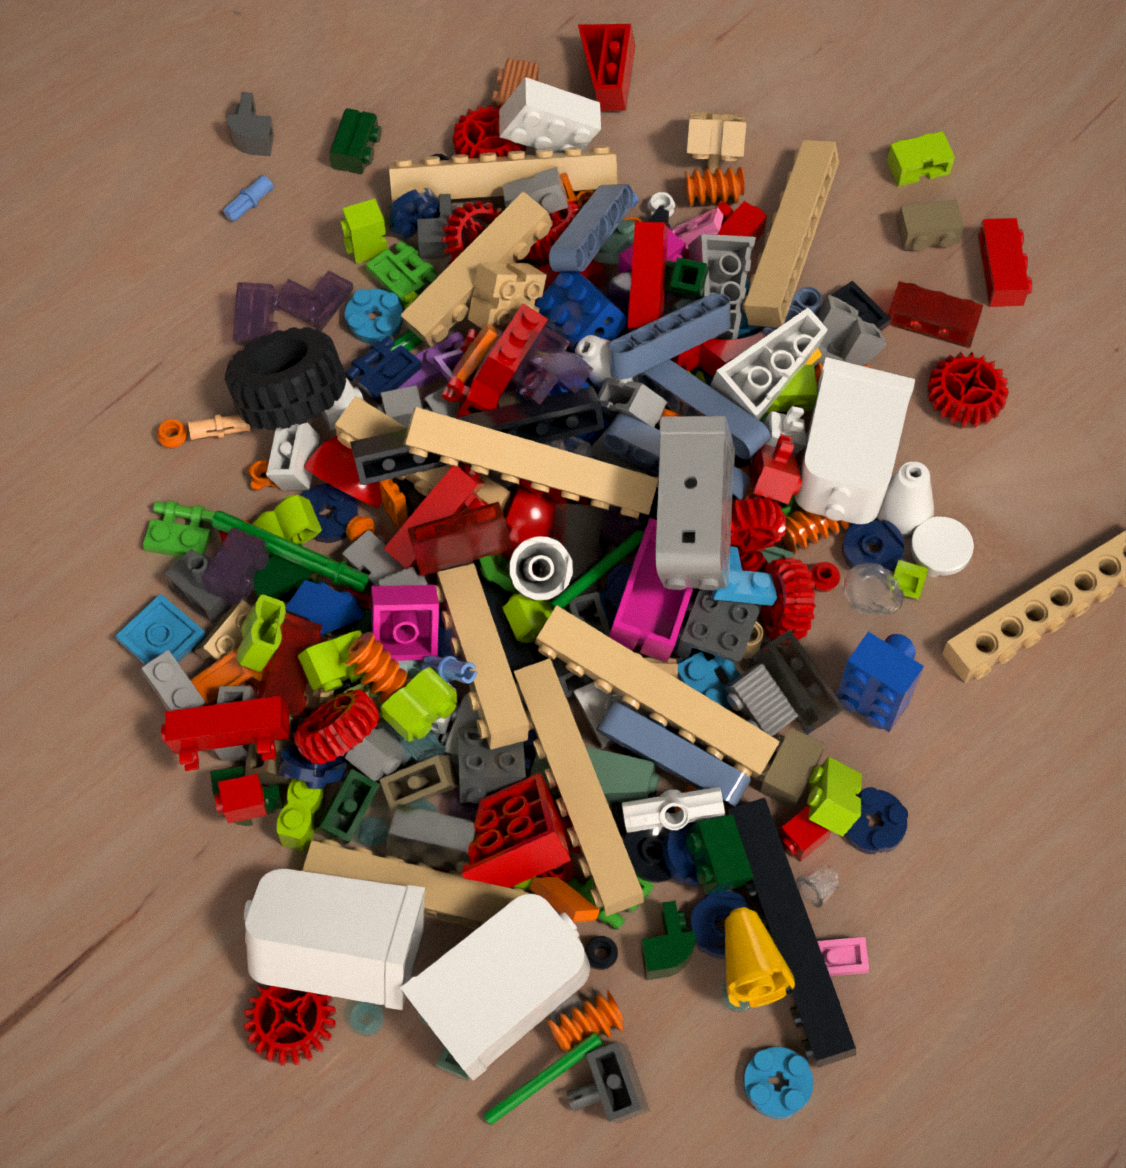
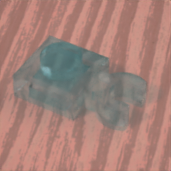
(421, 748)

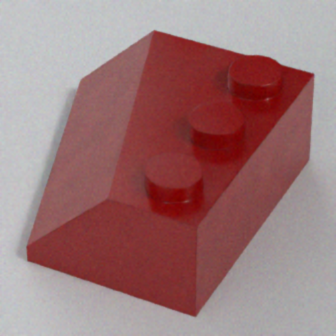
(516, 835)

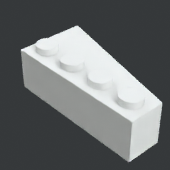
(768, 366)

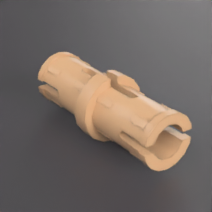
(217, 426)

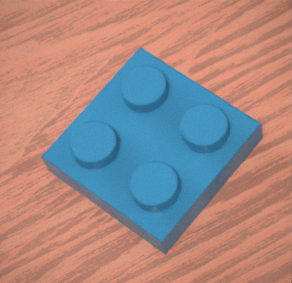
(160, 629)

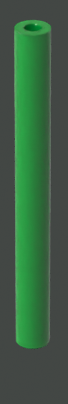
(597, 570)
(543, 1078)

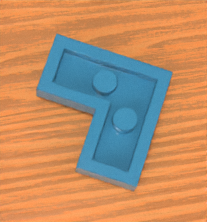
(746, 585)

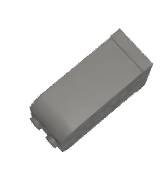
(694, 502)

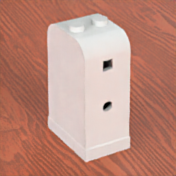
(852, 441)
(334, 935)
(500, 981)

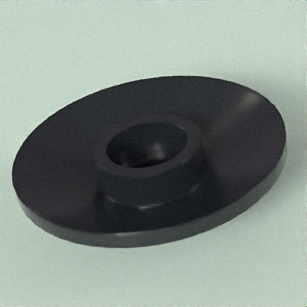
(646, 868)

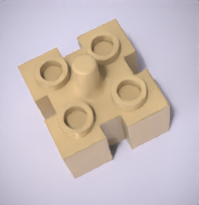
(716, 137)
(504, 292)

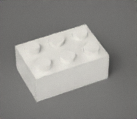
(548, 117)

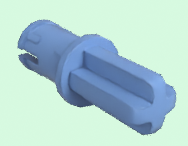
(248, 198)
(450, 668)

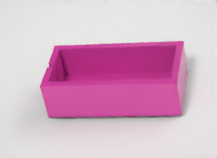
(648, 611)

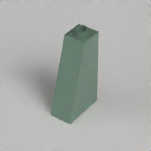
(619, 775)

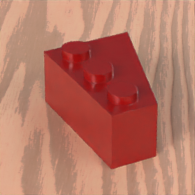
(610, 59)

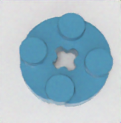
(372, 301)
(793, 1070)

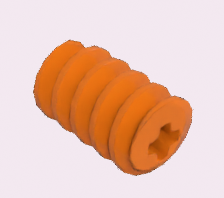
(714, 185)
(807, 525)
(377, 667)
(581, 1025)

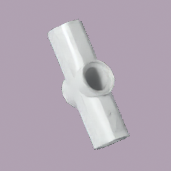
(652, 812)

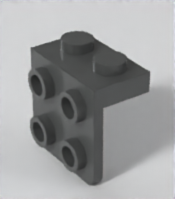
(717, 627)
(486, 770)

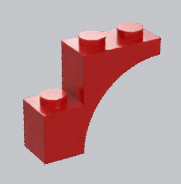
(715, 353)

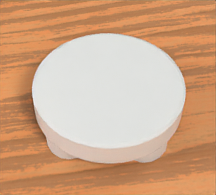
(942, 546)

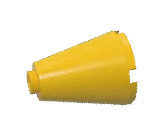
(753, 961)

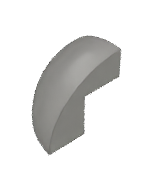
(847, 335)

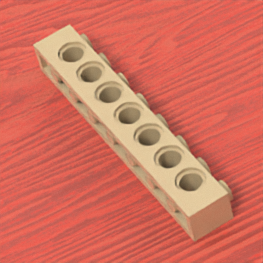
(971, 662)

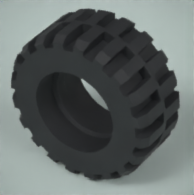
(285, 378)

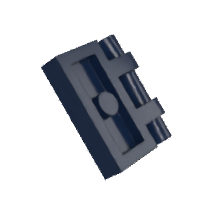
(389, 373)

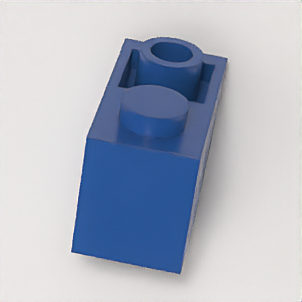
(324, 606)

